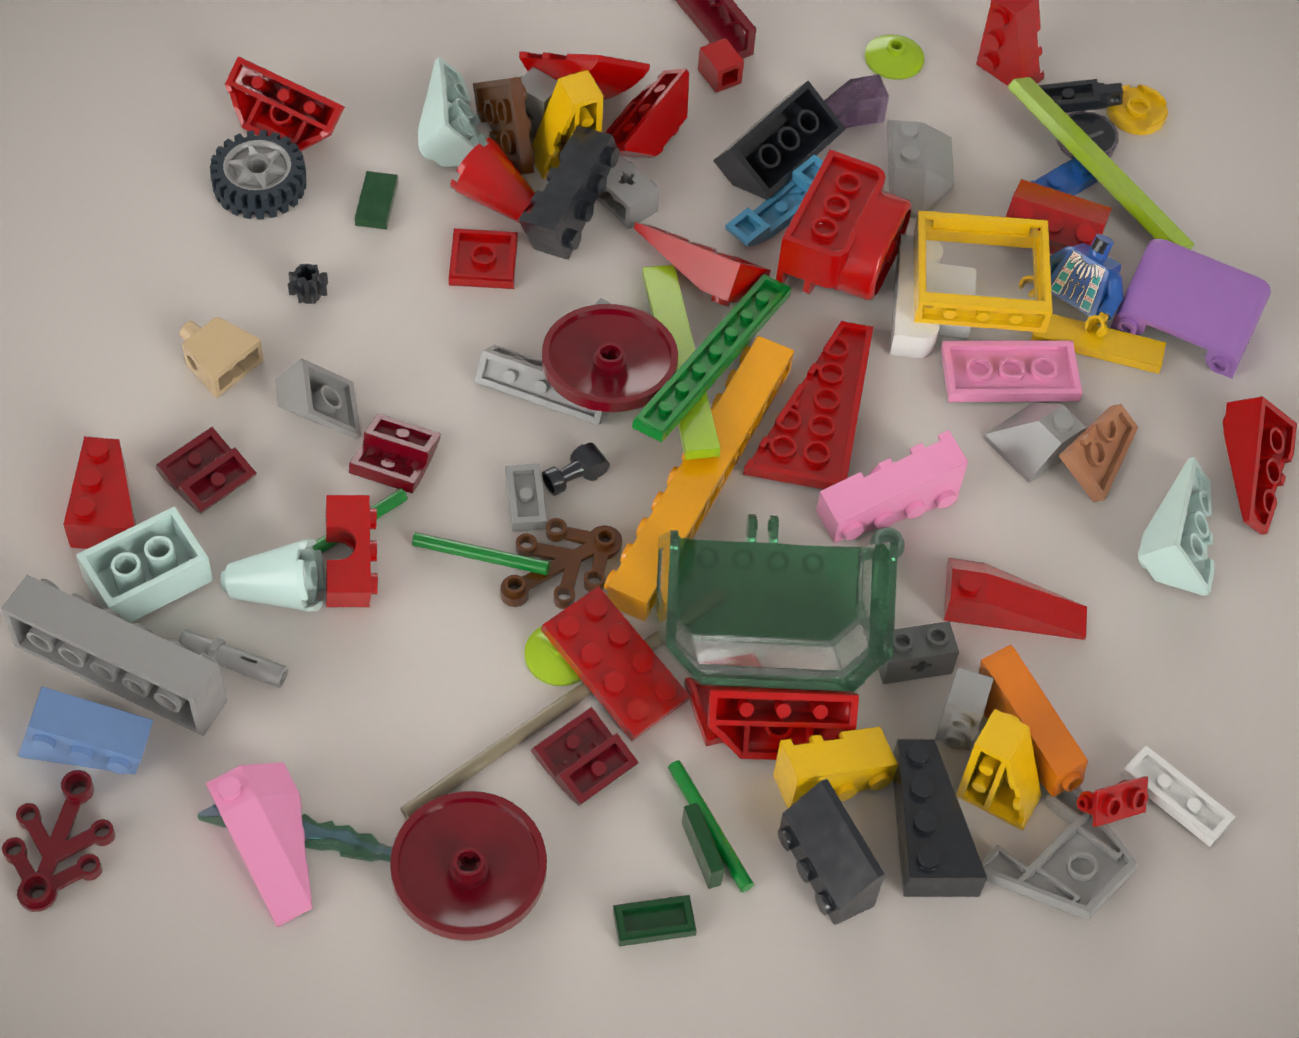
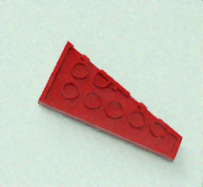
(819, 422)

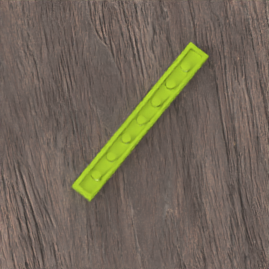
(1097, 162)
(667, 305)

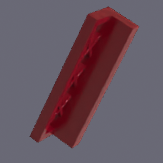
(722, 20)

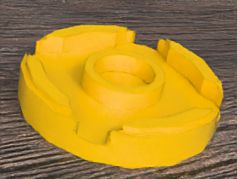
(1141, 111)

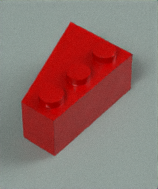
(1011, 41)
(99, 495)

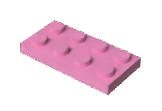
(1010, 371)

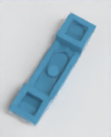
(777, 211)

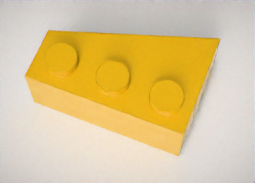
(572, 103)

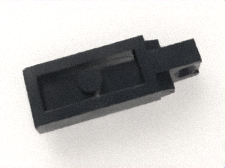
(1084, 95)

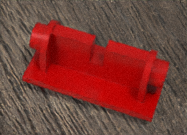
(1115, 801)

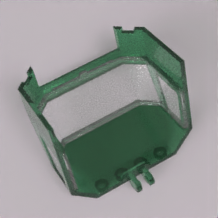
(776, 610)

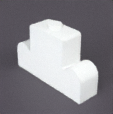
(919, 339)

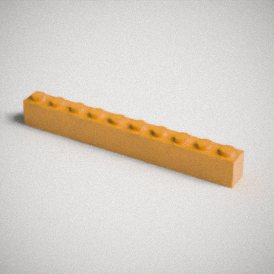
(699, 481)

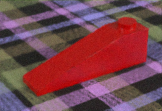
(1258, 446)

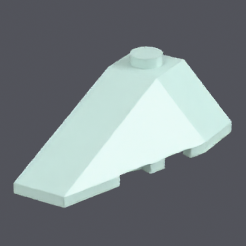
(447, 122)
(1178, 534)

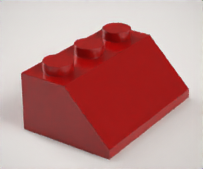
(1068, 217)

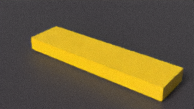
(1114, 347)

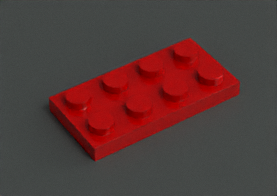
(615, 663)

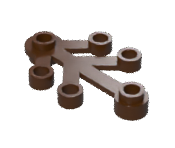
(564, 560)

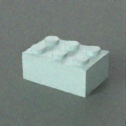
(145, 566)

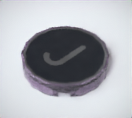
(1098, 129)

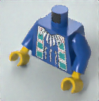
(1086, 280)

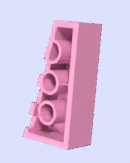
(894, 490)

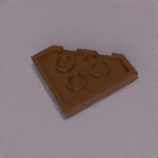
(503, 108)

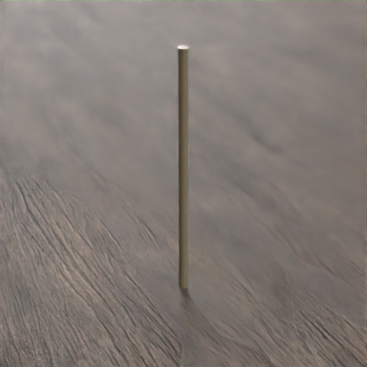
(507, 742)

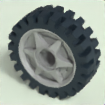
(258, 174)

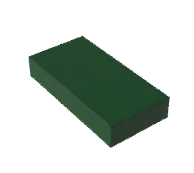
(376, 200)
(703, 845)
(654, 920)

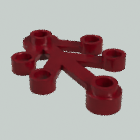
(57, 847)

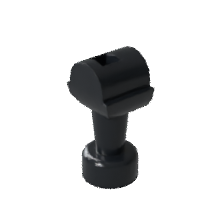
(585, 462)

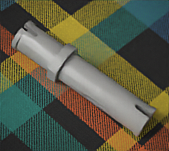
(235, 659)

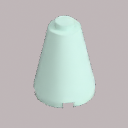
(279, 577)

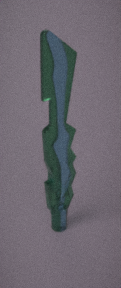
(325, 837)

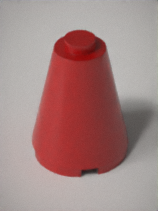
(493, 181)

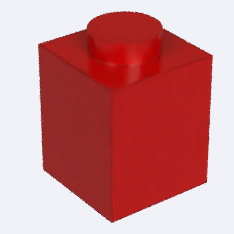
(720, 65)

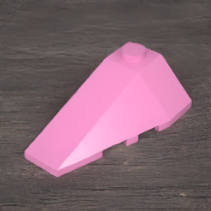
(267, 827)

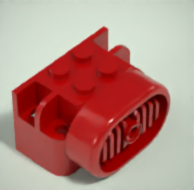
(844, 229)

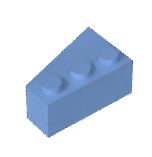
(84, 734)

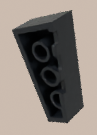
(932, 831)

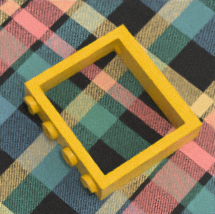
(983, 310)

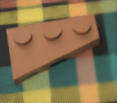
(1100, 451)

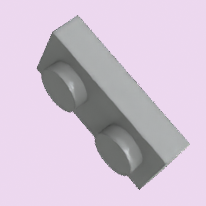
(526, 497)

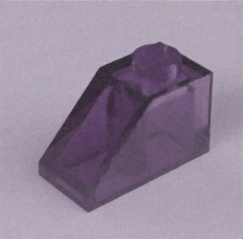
(860, 101)

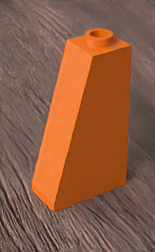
(1016, 692)

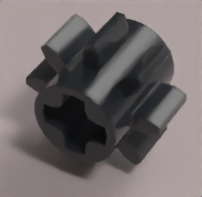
(307, 283)

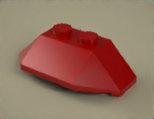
(279, 105)
(653, 116)
(757, 717)

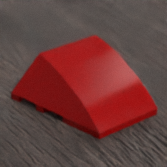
(609, 73)

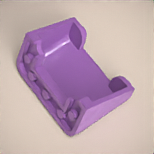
(1195, 302)

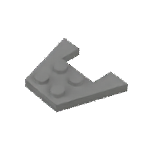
(1074, 871)

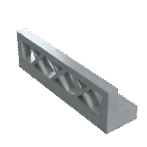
(525, 379)

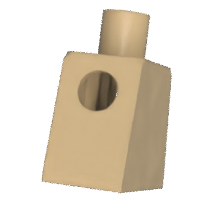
(220, 353)

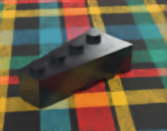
(570, 193)

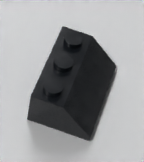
(831, 853)

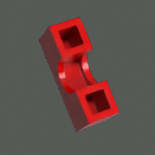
(350, 579)

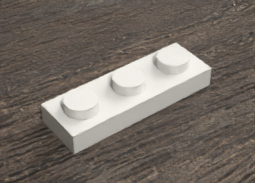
(1179, 796)

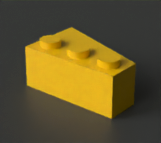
(850, 764)
(1002, 771)

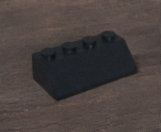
(780, 142)

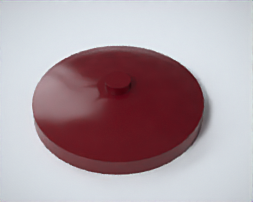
(608, 357)
(468, 865)

